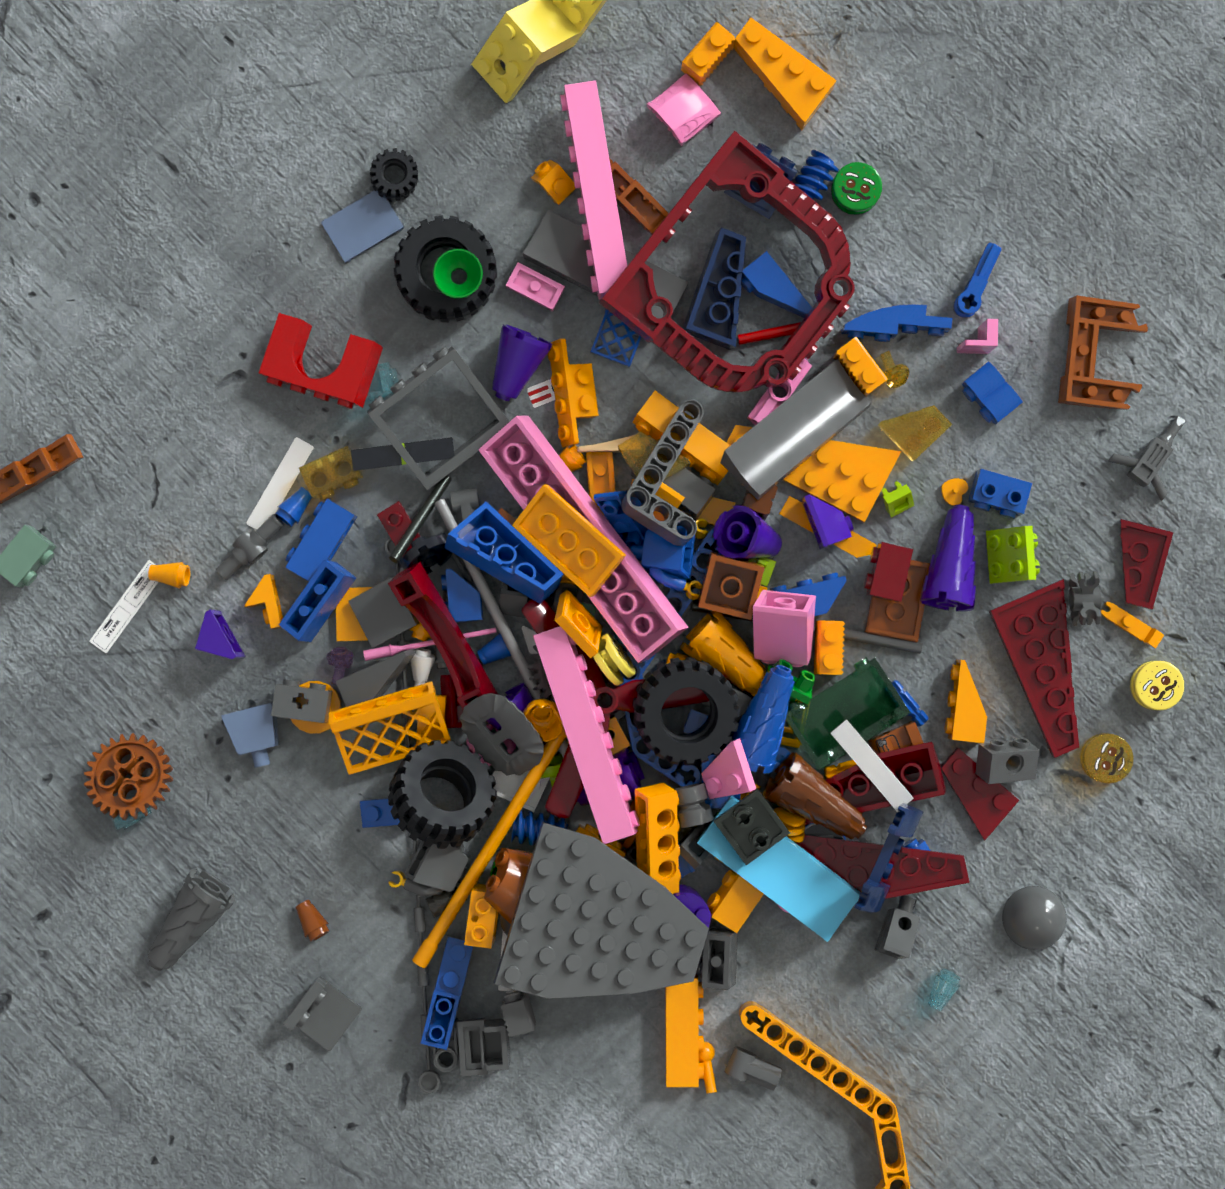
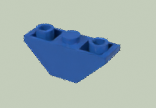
(627, 528)
(825, 591)

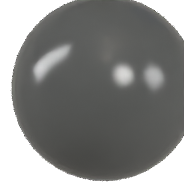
(1034, 918)

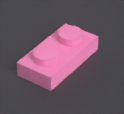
(535, 286)

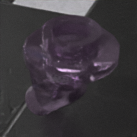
(341, 659)

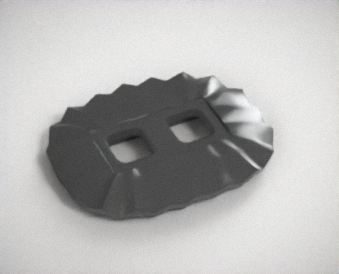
(513, 725)

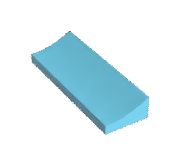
(789, 879)

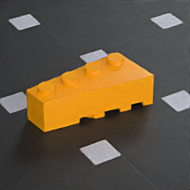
(784, 71)

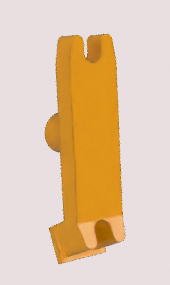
(1132, 625)

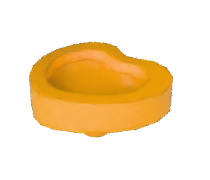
(953, 490)

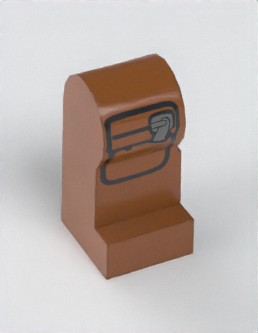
(896, 738)

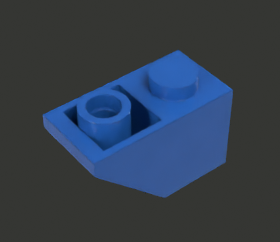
(463, 599)

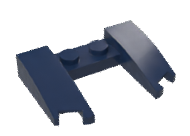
(874, 890)

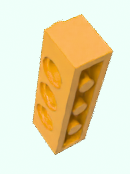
(658, 835)

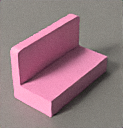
(986, 340)

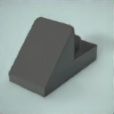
(690, 850)

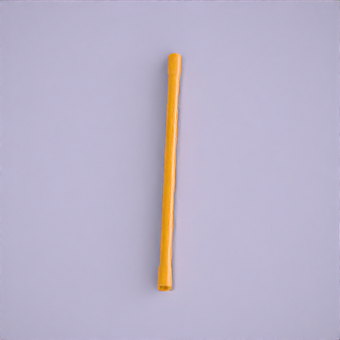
(431, 943)

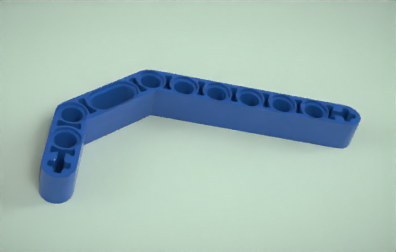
(650, 757)

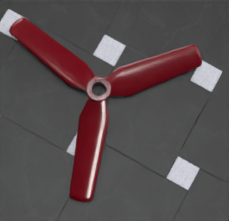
(568, 782)

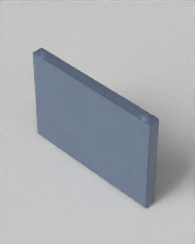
(362, 225)

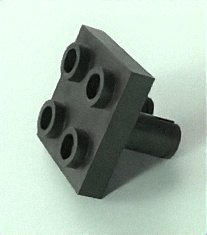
(751, 826)

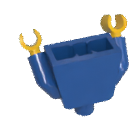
(670, 563)

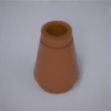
(311, 920)

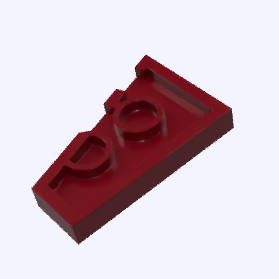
(1143, 561)
(983, 802)

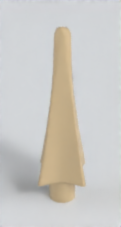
(610, 446)

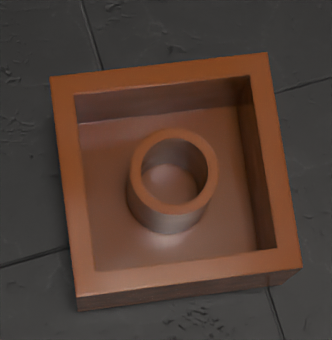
(730, 586)

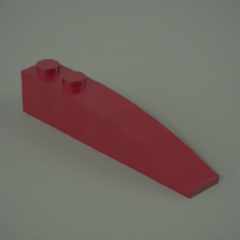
(913, 766)

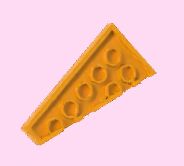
(841, 474)

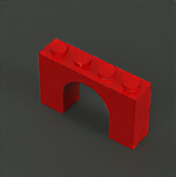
(346, 384)

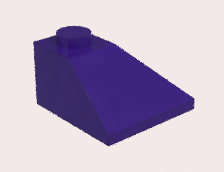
(826, 521)

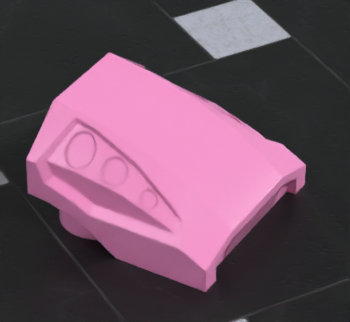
(684, 109)

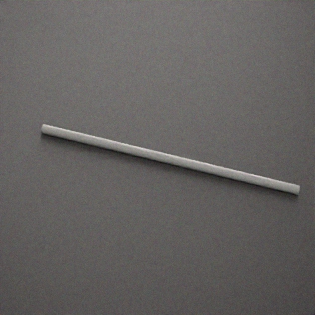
(496, 614)

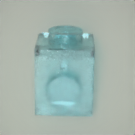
(387, 377)

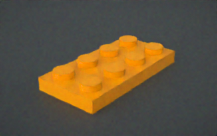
(568, 540)

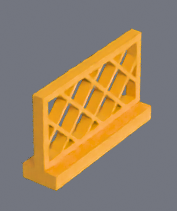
(379, 709)

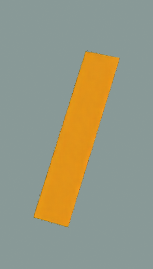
(855, 545)

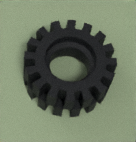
(394, 159)

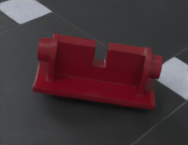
(396, 522)

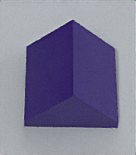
(217, 637)

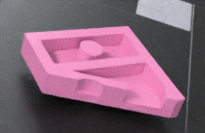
(729, 773)

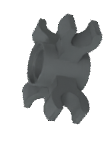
(1085, 598)

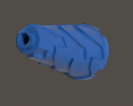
(765, 718)

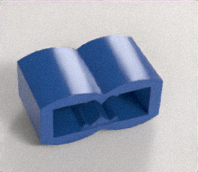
(991, 393)

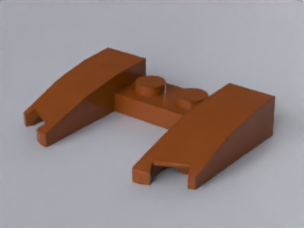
(1085, 319)

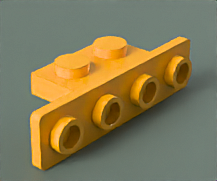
(573, 392)

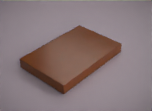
(903, 618)

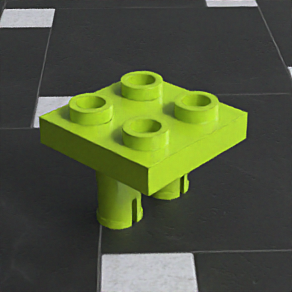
(1012, 554)

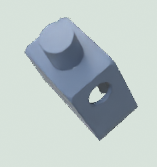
(253, 732)

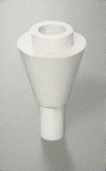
(422, 665)

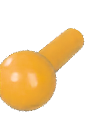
(706, 1058)

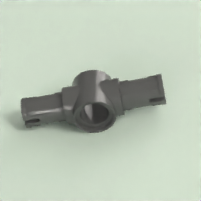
(250, 546)

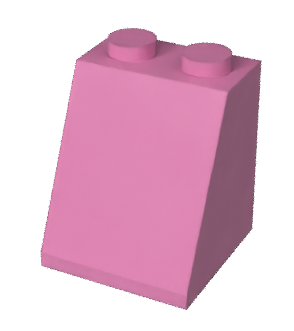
(783, 627)

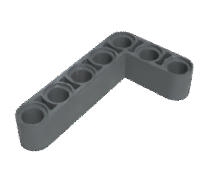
(658, 471)

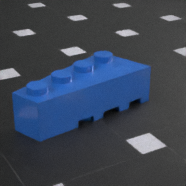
(504, 553)

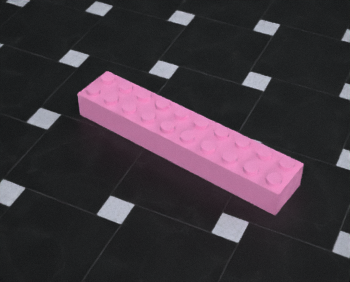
(629, 596)

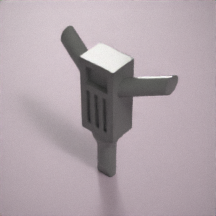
(1151, 460)

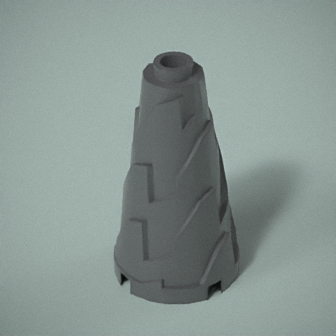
(196, 909)

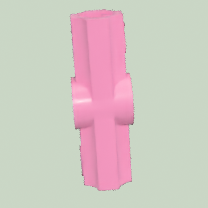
(770, 402)

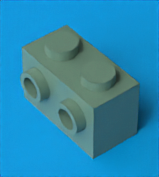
(25, 556)

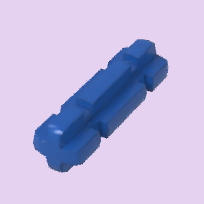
(918, 716)

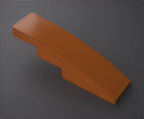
(636, 200)
(38, 467)

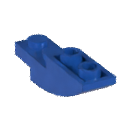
(884, 323)
(447, 994)

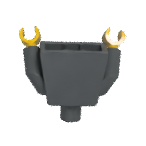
(433, 870)

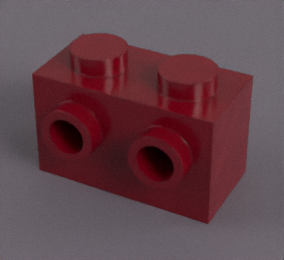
(888, 571)

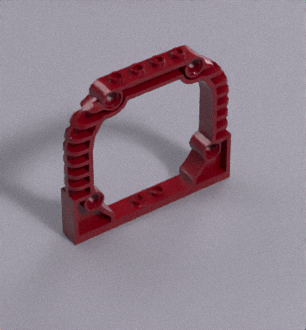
(635, 293)

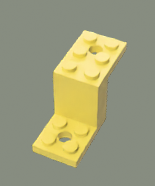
(529, 38)

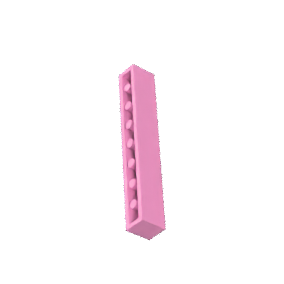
(595, 184)
(586, 735)

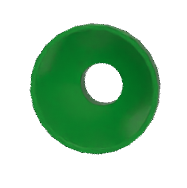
(452, 261)

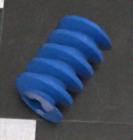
(815, 174)
(530, 828)

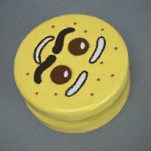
(613, 658)
(1157, 685)

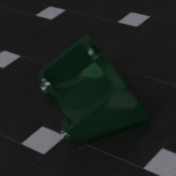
(862, 698)

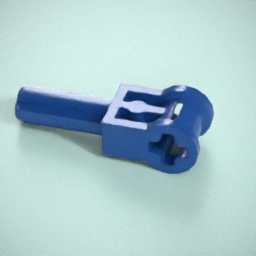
(978, 282)

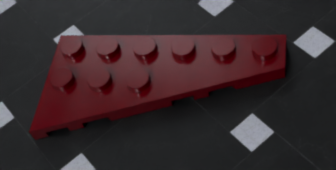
(1040, 653)
(912, 870)

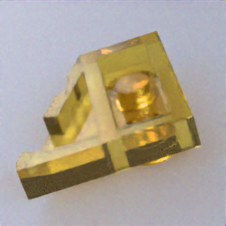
(916, 430)
(638, 449)

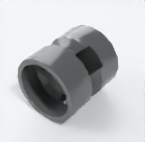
(692, 805)

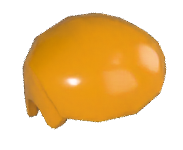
(544, 718)

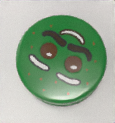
(856, 188)

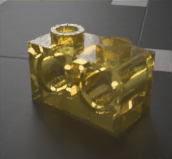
(329, 466)

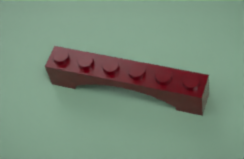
(420, 597)

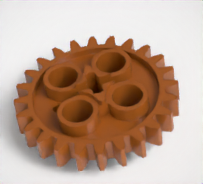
(109, 764)

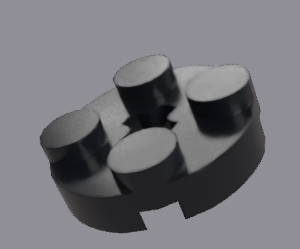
(427, 551)

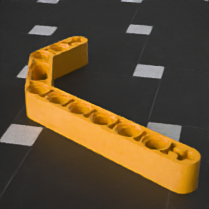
(847, 1089)

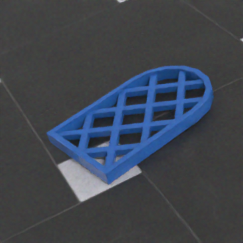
(605, 345)

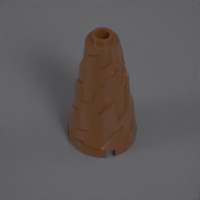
(805, 792)

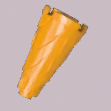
(725, 650)

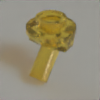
(897, 374)

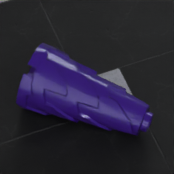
(952, 567)

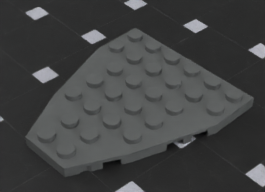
(595, 925)

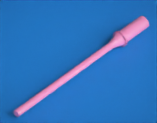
(391, 650)

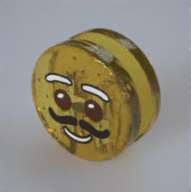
(1106, 758)

